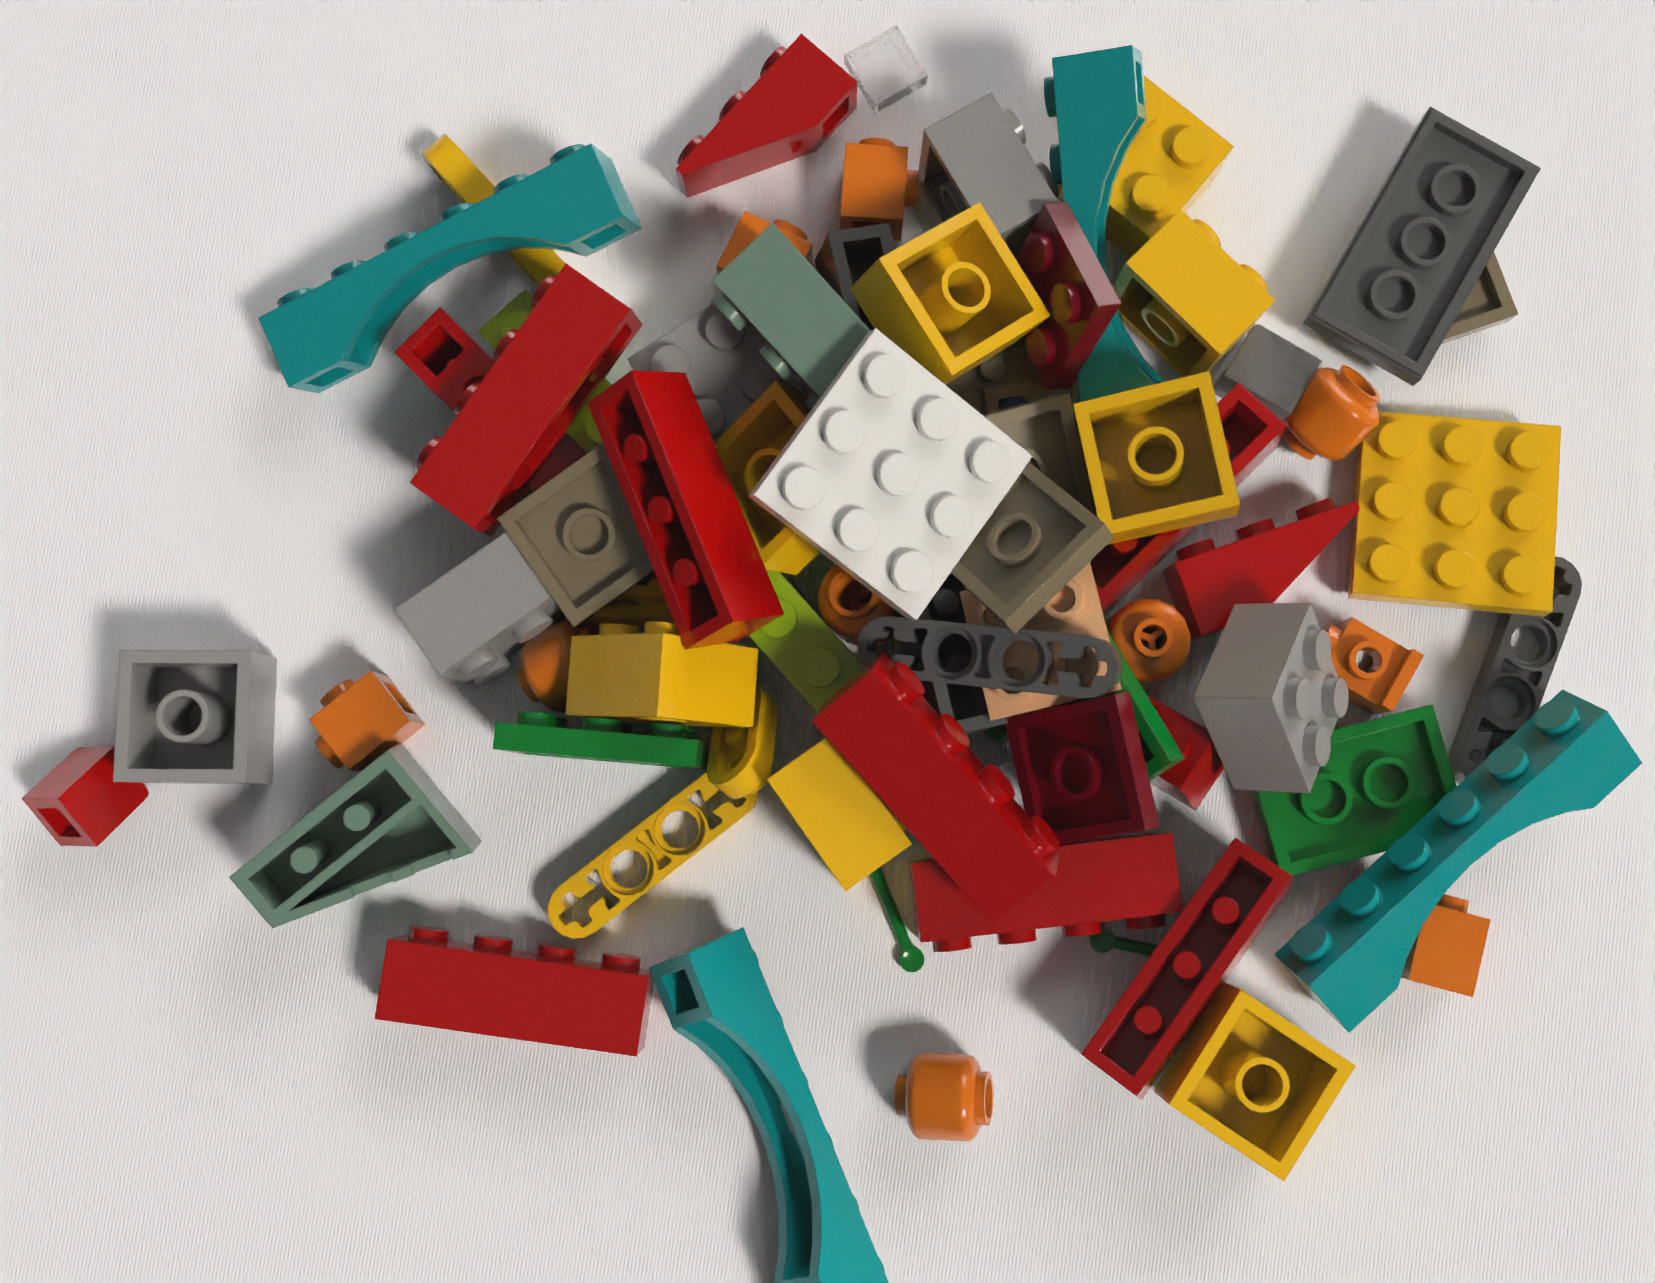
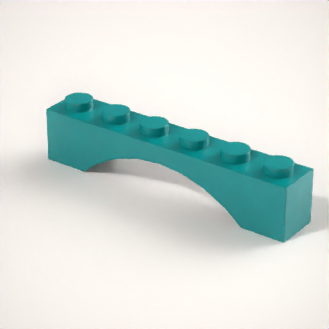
(1098, 118)
(340, 325)
(1361, 940)
(725, 1008)

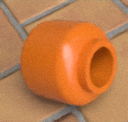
(1333, 414)
(845, 608)
(1166, 629)
(547, 664)
(945, 1096)

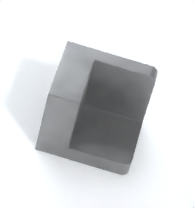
(1269, 370)

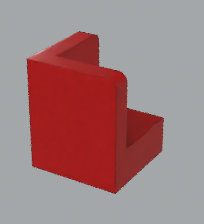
(81, 800)

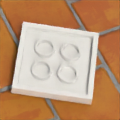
(891, 475)

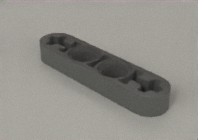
(988, 650)
(1524, 678)

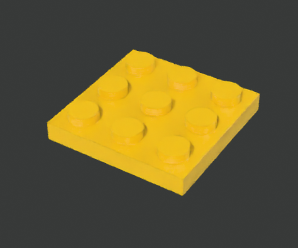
(1456, 514)

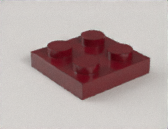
(1073, 291)
(1084, 769)

